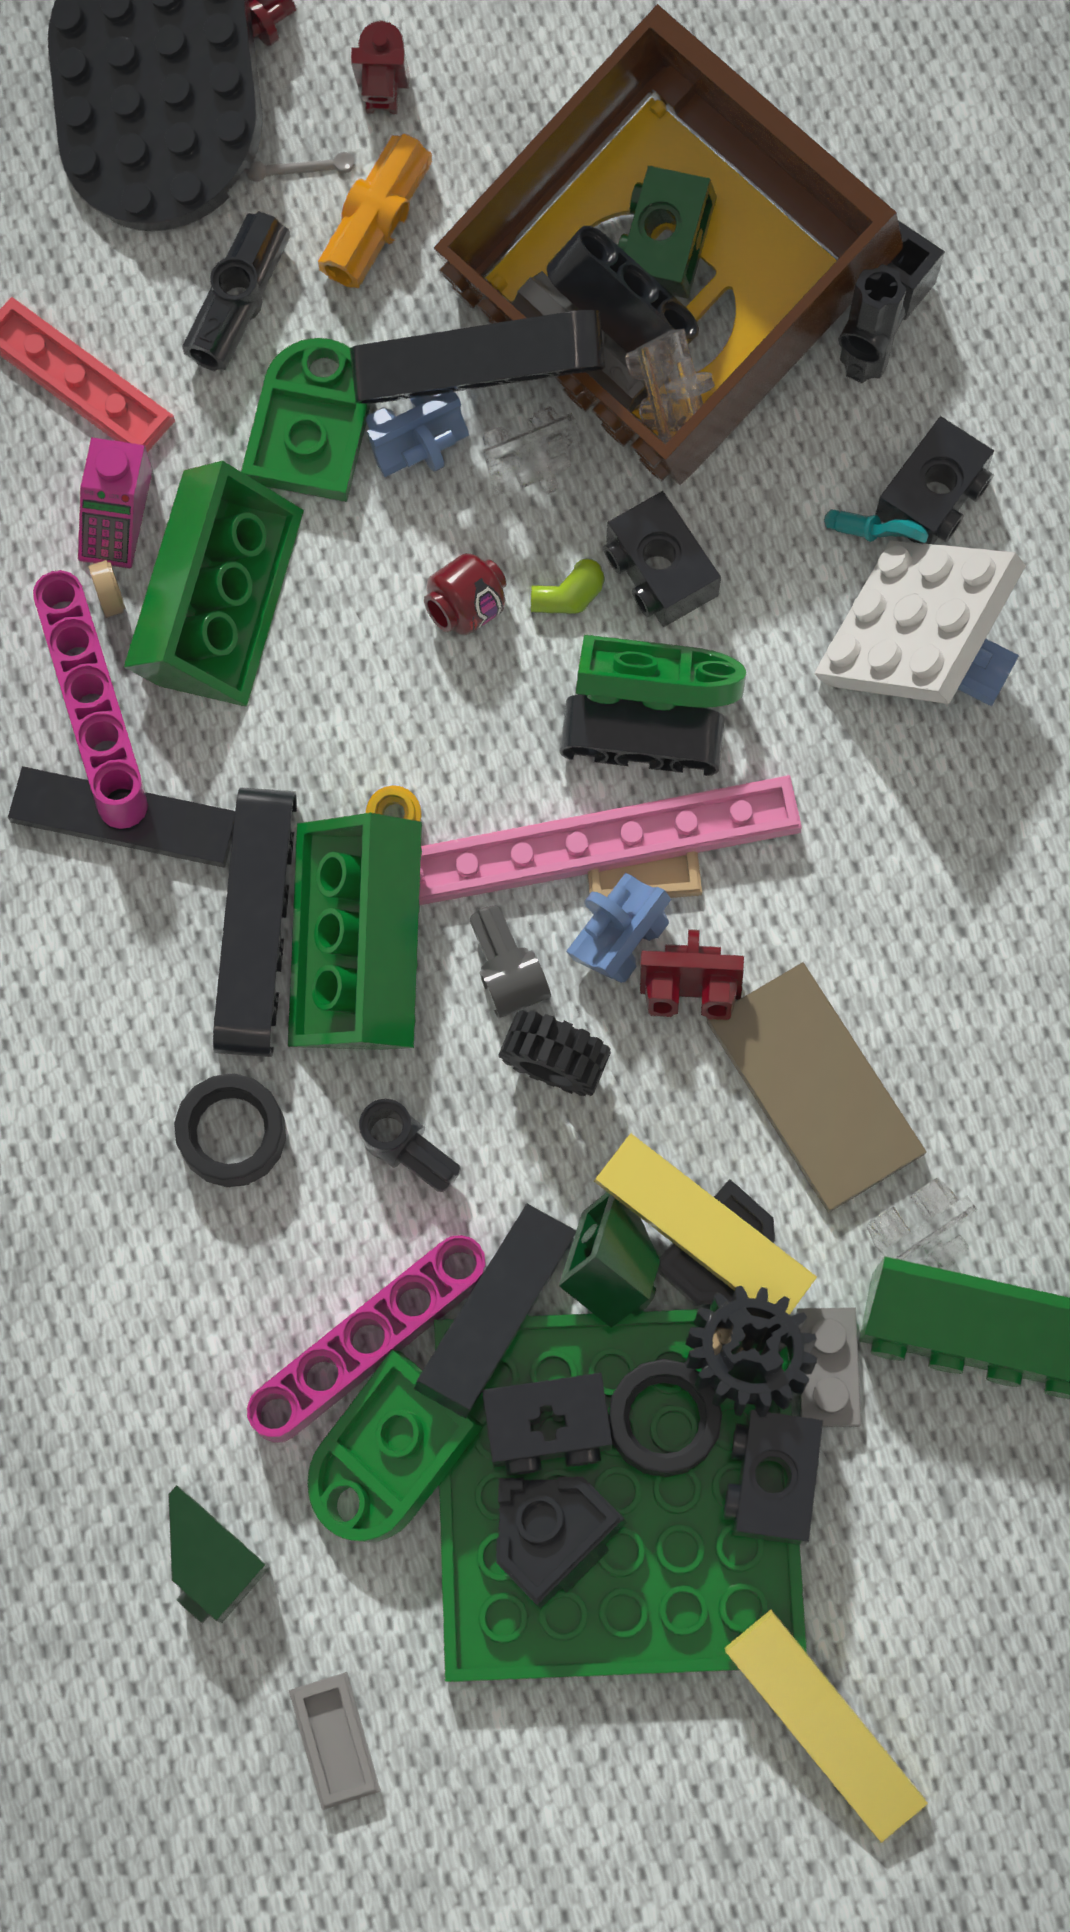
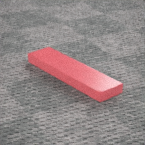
(79, 378)

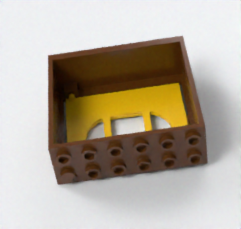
(780, 276)

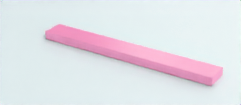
(608, 839)

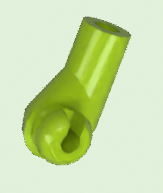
(573, 594)

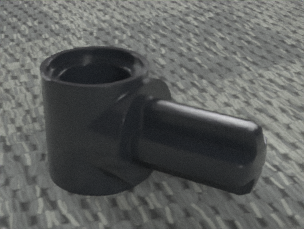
(409, 1147)

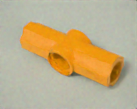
(375, 210)

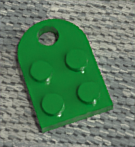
(307, 424)
(657, 674)
(389, 1450)

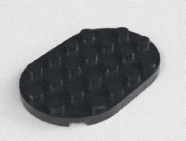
(154, 105)

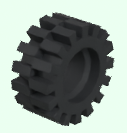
(555, 1052)

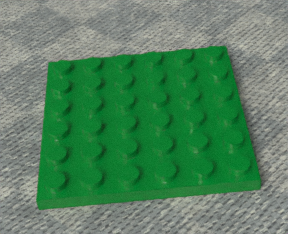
(672, 1576)

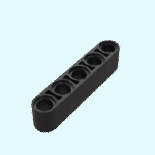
(478, 357)
(252, 922)

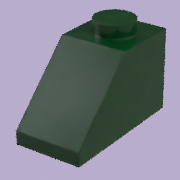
(611, 1262)
(208, 1560)

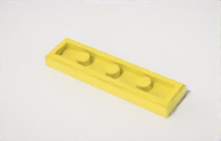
(701, 1224)
(826, 1726)

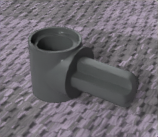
(510, 971)

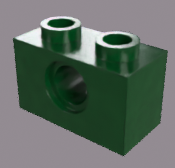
(677, 200)

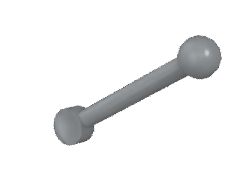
(342, 162)

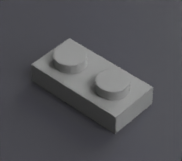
(834, 1383)

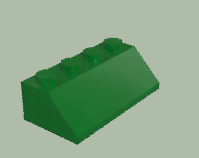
(214, 585)
(355, 933)
(969, 1323)

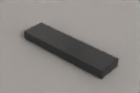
(168, 828)
(495, 1311)

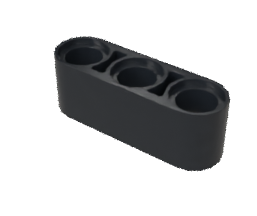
(606, 279)
(642, 734)

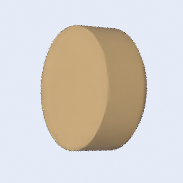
(107, 588)

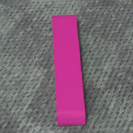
(92, 721)
(337, 1344)

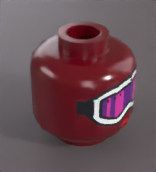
(465, 594)

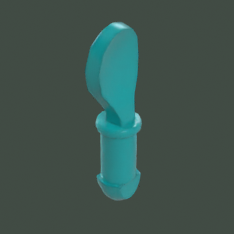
(871, 527)

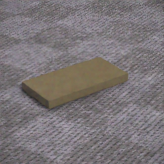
(816, 1087)

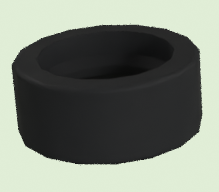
(210, 1092)
(628, 1446)

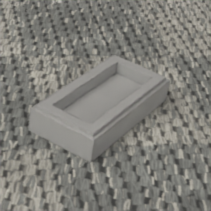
(334, 1741)

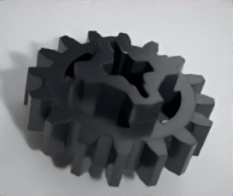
(754, 1327)

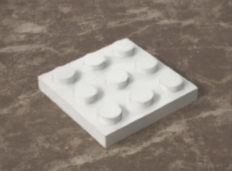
(920, 620)

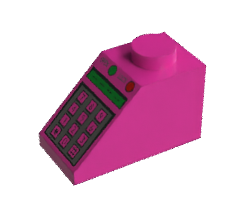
(112, 501)

